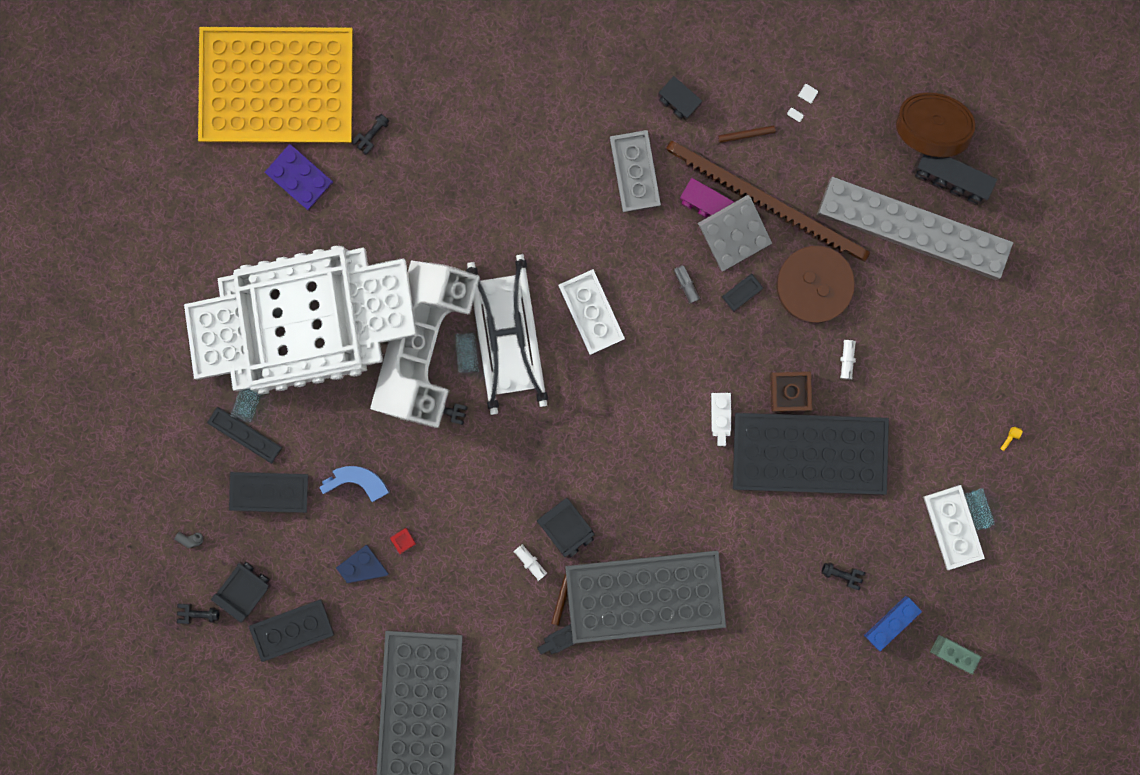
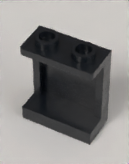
(566, 528)
(241, 591)

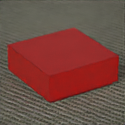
(403, 540)

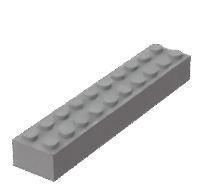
(915, 228)

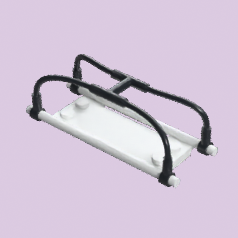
(507, 335)

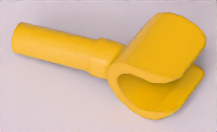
(1013, 433)

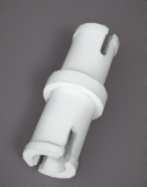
(848, 359)
(530, 562)

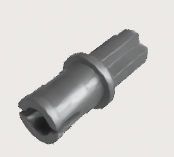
(686, 284)

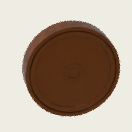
(935, 124)
(815, 284)

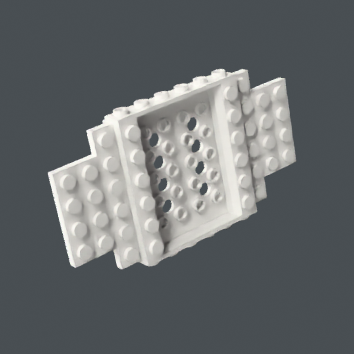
(356, 309)

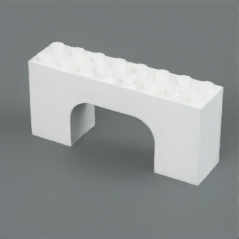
(403, 379)

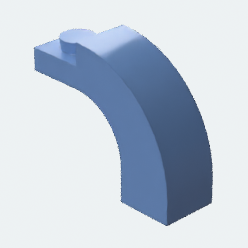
(364, 477)

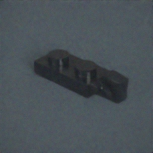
(557, 641)

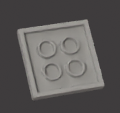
(735, 233)

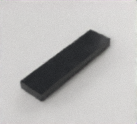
(244, 435)

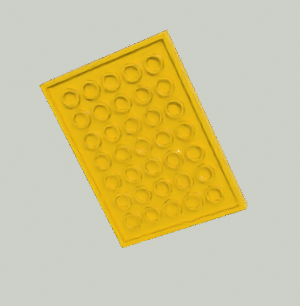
(275, 84)

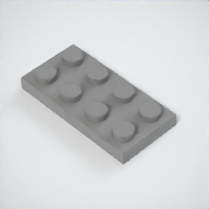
(635, 171)

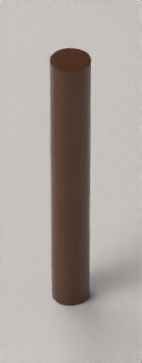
(746, 134)
(560, 603)

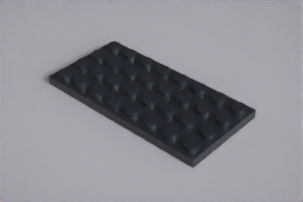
(810, 453)

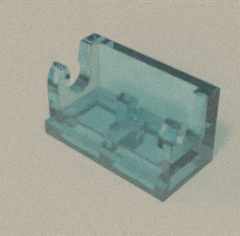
(466, 353)
(245, 405)

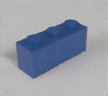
(892, 623)

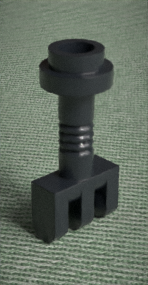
(365, 140)
(454, 413)
(828, 570)
(213, 614)

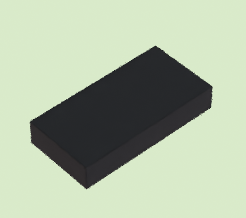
(742, 292)

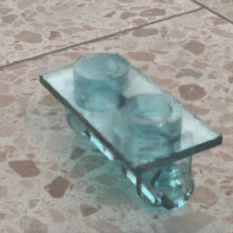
(979, 509)

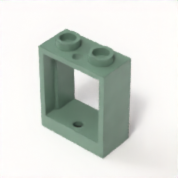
(955, 654)

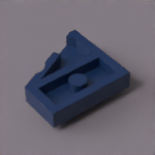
(361, 566)

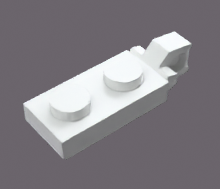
(721, 416)

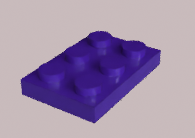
(298, 177)

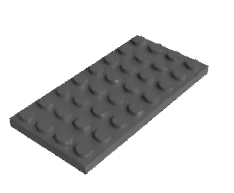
(645, 596)
(419, 703)

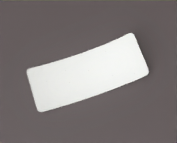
(808, 94)

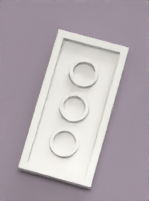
(591, 312)
(953, 527)

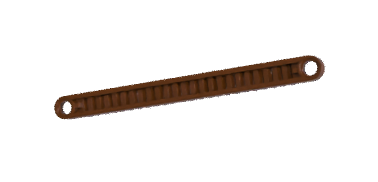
(768, 201)

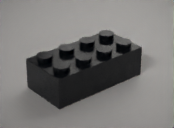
(956, 177)

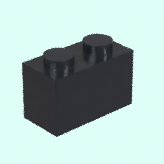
(679, 98)

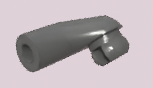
(190, 541)

